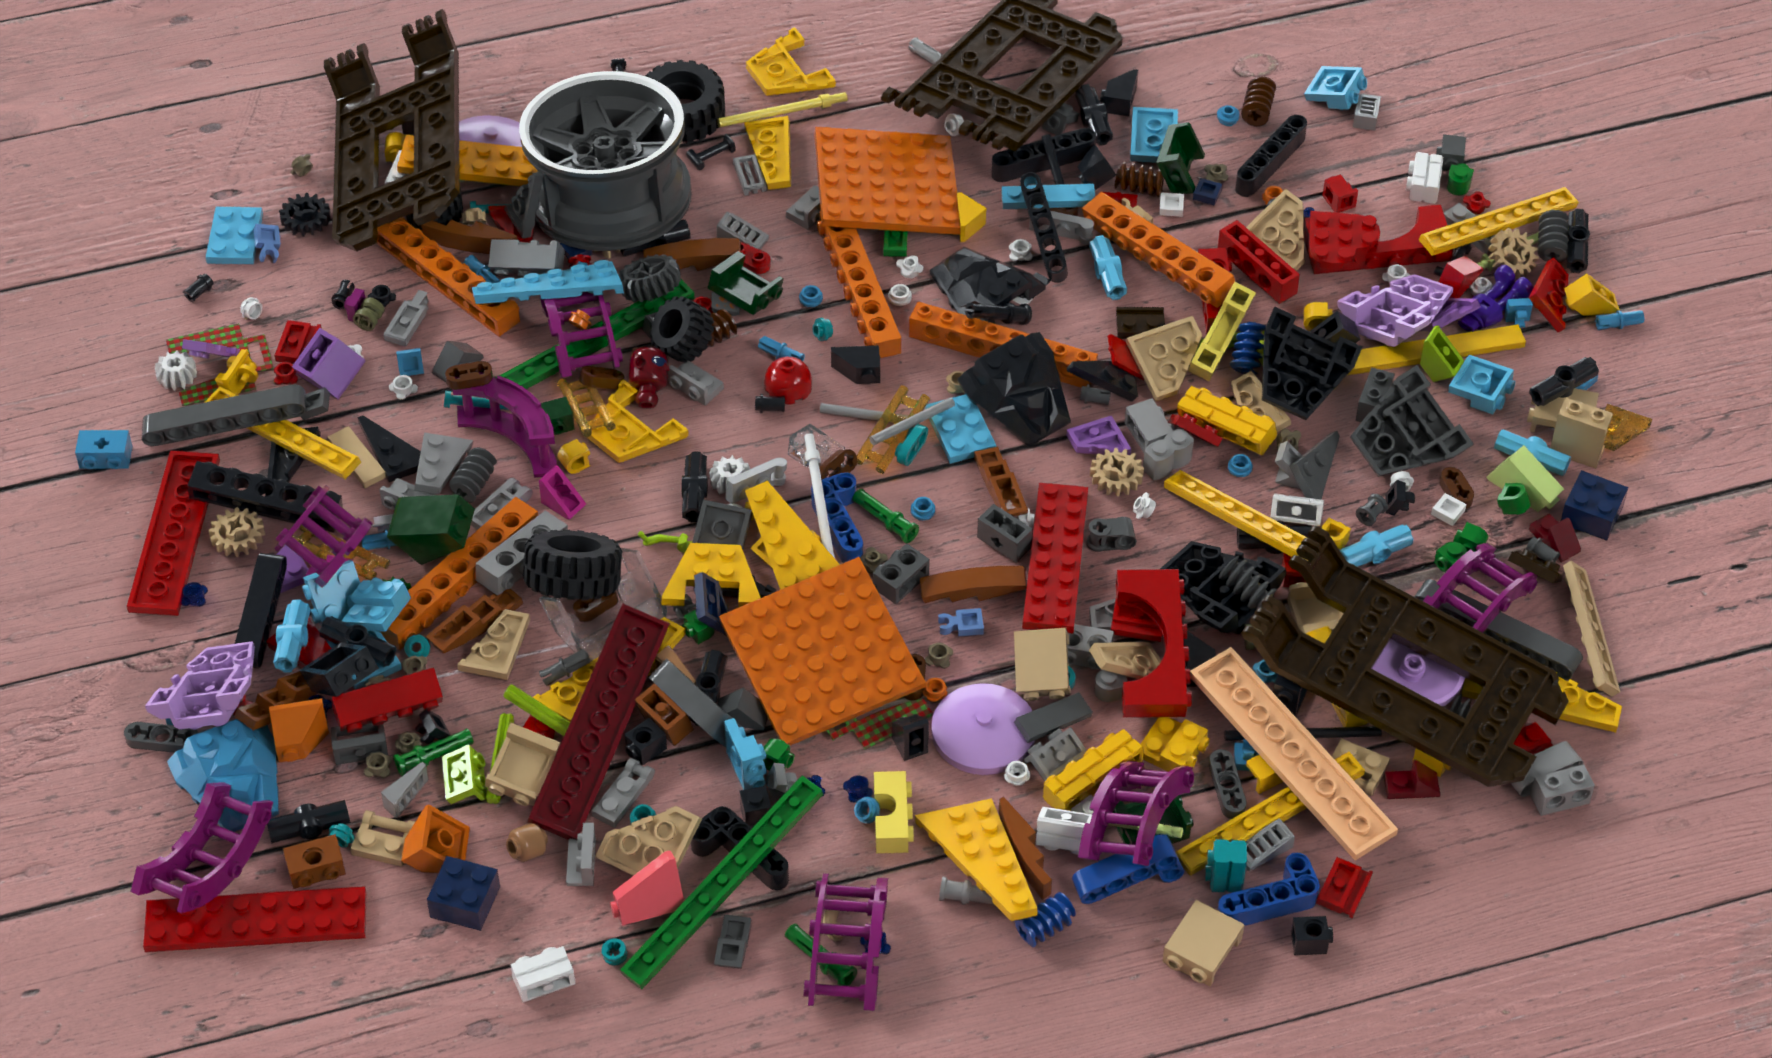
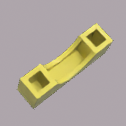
(1222, 331)

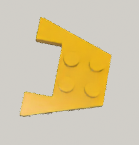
(778, 72)
(631, 435)
(720, 561)

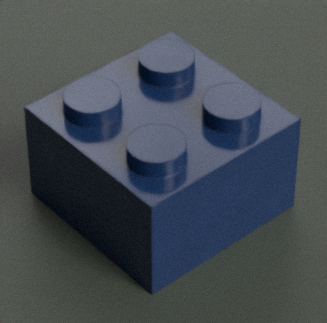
(1594, 504)
(463, 893)

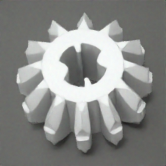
(175, 370)
(724, 470)

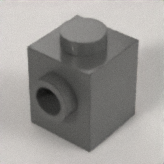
(1452, 150)

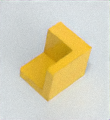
(1264, 774)

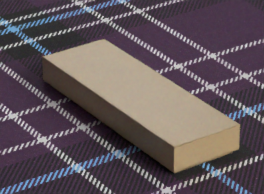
(369, 469)

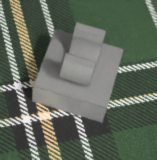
(779, 779)

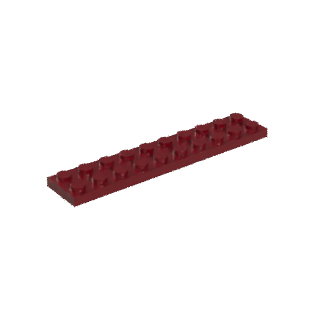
(598, 723)

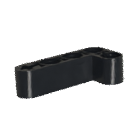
(771, 870)

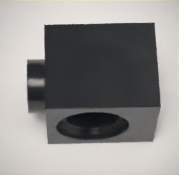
(645, 741)
(1304, 943)

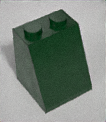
(430, 525)

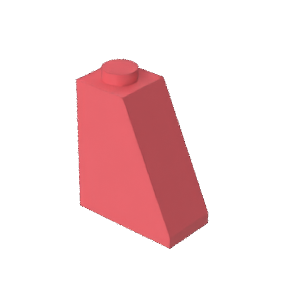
(649, 892)

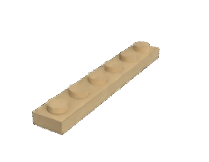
(1591, 629)

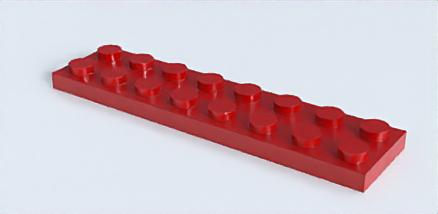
(170, 539)
(1055, 557)
(257, 919)

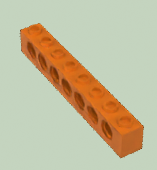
(1159, 249)
(445, 274)
(861, 288)
(981, 337)
(455, 573)

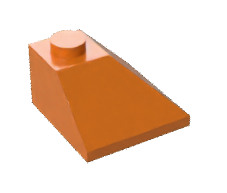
(298, 728)
(433, 839)

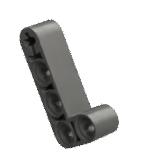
(691, 700)

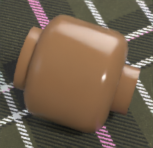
(526, 842)

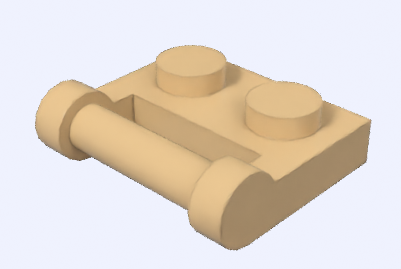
(1372, 762)
(380, 845)

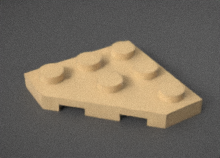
(1283, 228)
(1165, 355)
(648, 838)

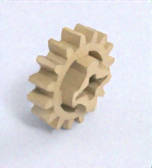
(1513, 251)
(1116, 472)
(237, 532)

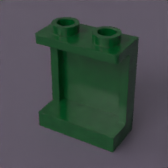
(1176, 155)
(742, 285)
(1173, 815)

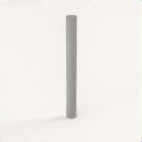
(852, 412)
(912, 421)

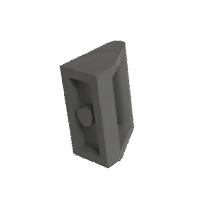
(358, 748)

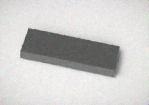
(1053, 716)

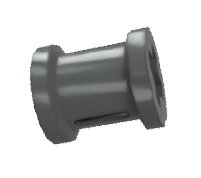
(1371, 509)

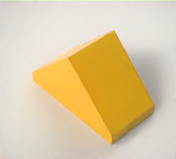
(971, 216)

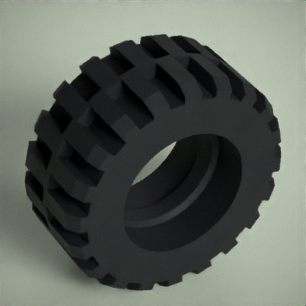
(698, 84)
(572, 564)

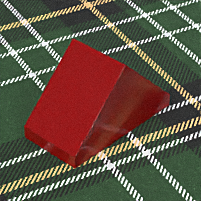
(1460, 275)

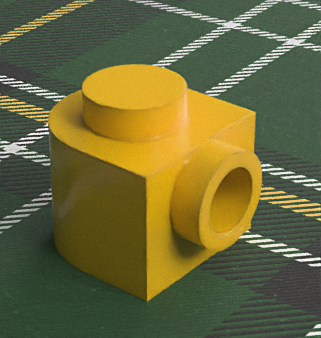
(393, 144)
(1315, 313)
(574, 456)
(1337, 531)

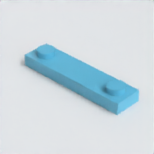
(1057, 196)

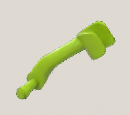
(682, 540)

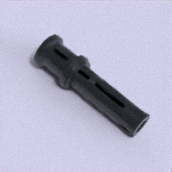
(1006, 313)

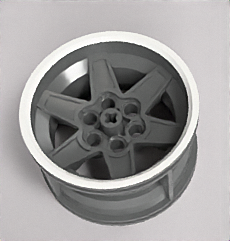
(607, 160)

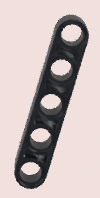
(1271, 155)
(1033, 158)
(1044, 217)
(262, 603)

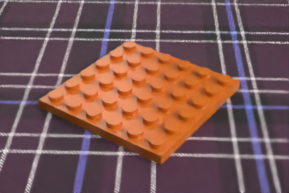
(886, 180)
(822, 652)

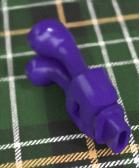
(1490, 310)

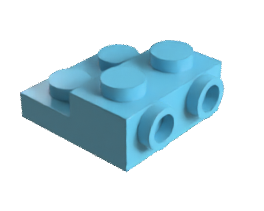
(1337, 86)
(1483, 383)
(334, 596)
(377, 603)
(745, 755)

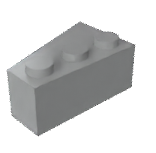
(524, 258)

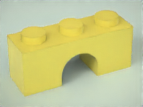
(893, 829)

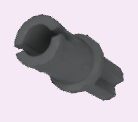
(565, 666)

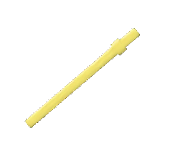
(822, 101)

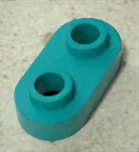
(911, 446)

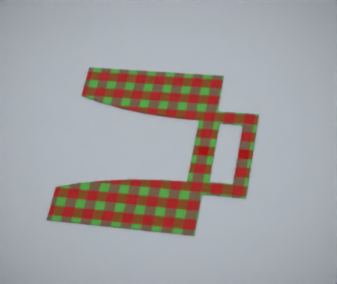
(224, 336)
(878, 726)

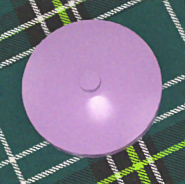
(490, 130)
(1419, 673)
(977, 728)

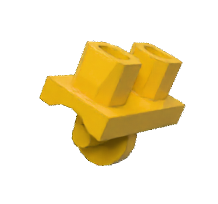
(240, 371)

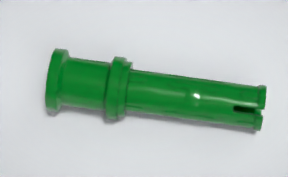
(893, 521)
(420, 754)
(841, 973)

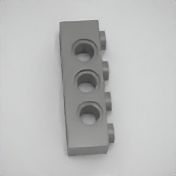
(506, 562)

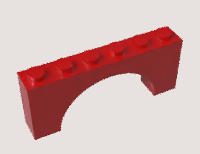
(1400, 251)
(1164, 689)

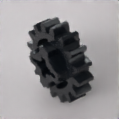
(305, 214)

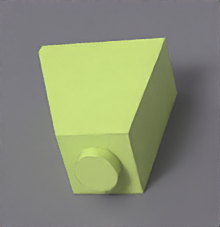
(1527, 470)

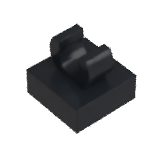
(1398, 498)
(433, 726)

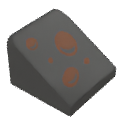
(721, 303)

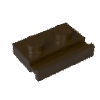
(1137, 320)
(1528, 560)

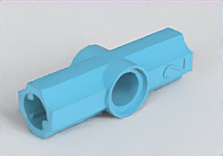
(1108, 267)
(1549, 458)
(1378, 546)
(291, 635)

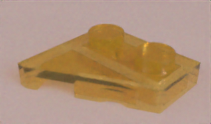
(1624, 427)

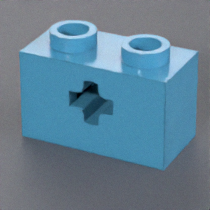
(103, 449)

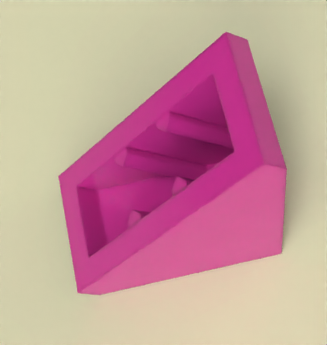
(560, 494)

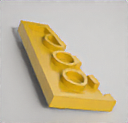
(772, 149)

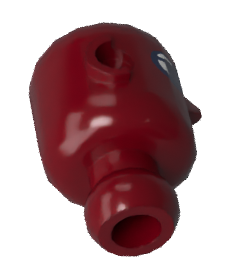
(648, 375)

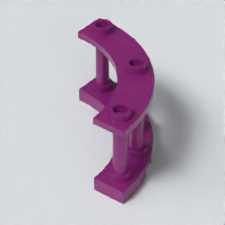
(557, 318)
(526, 426)
(352, 534)
(1485, 562)
(1117, 788)
(188, 848)
(872, 932)

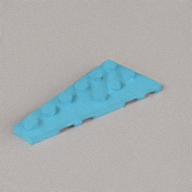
(553, 284)

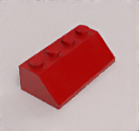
(387, 699)

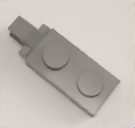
(407, 319)

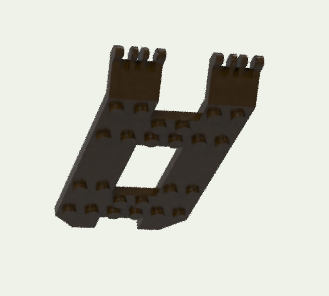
(1010, 113)
(364, 114)
(1380, 612)

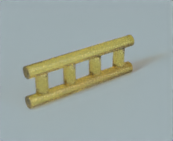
(580, 413)
(890, 416)
(364, 571)

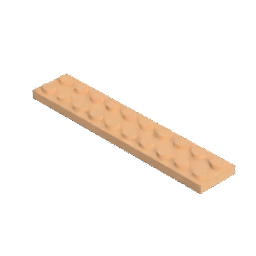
(1293, 753)

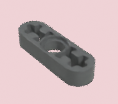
(154, 730)
(1229, 773)

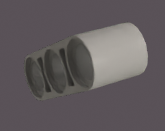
(1547, 761)

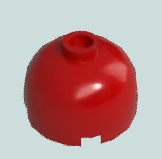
(788, 378)

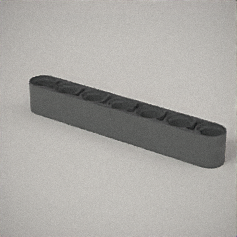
(223, 415)
(1515, 634)

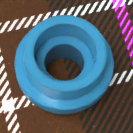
(1228, 115)
(810, 296)
(1240, 465)
(923, 508)
(861, 808)

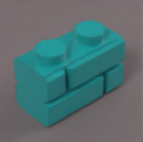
(1226, 865)

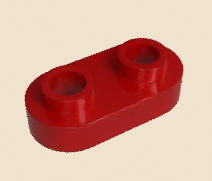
(755, 259)

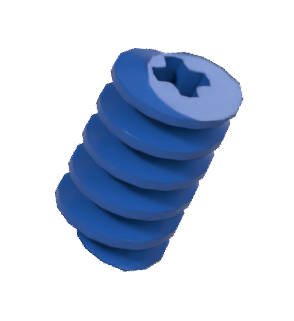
(1247, 347)
(1050, 915)

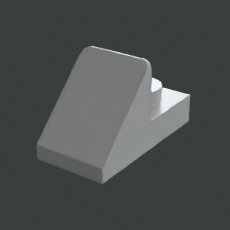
(1285, 457)

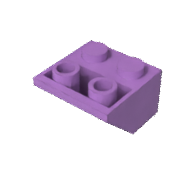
(328, 363)

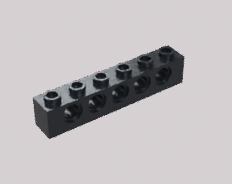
(275, 506)

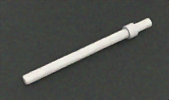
(813, 459)

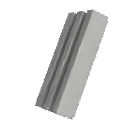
(753, 186)

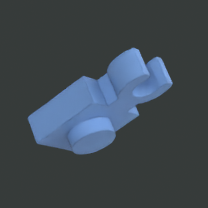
(268, 239)
(966, 622)

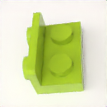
(464, 774)

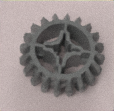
(649, 277)

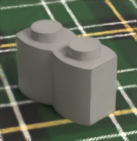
(1168, 454)

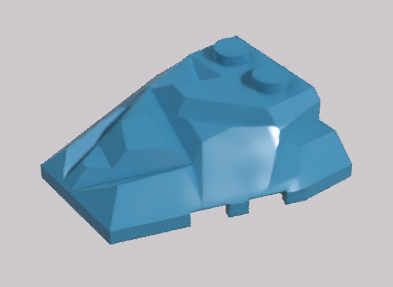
(230, 756)

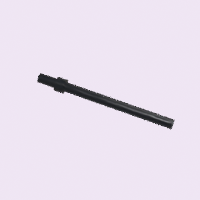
(1332, 732)

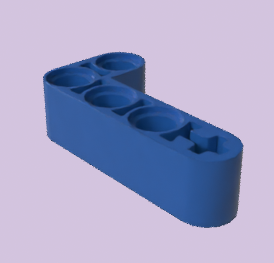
(839, 493)
(1120, 872)
(1239, 904)

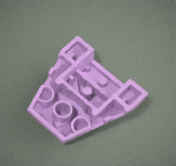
(1396, 311)
(209, 688)

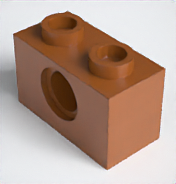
(664, 713)
(322, 851)

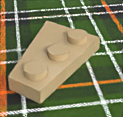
(1248, 393)
(499, 648)
(1126, 658)

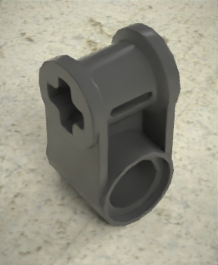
(1113, 534)

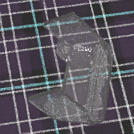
(635, 590)

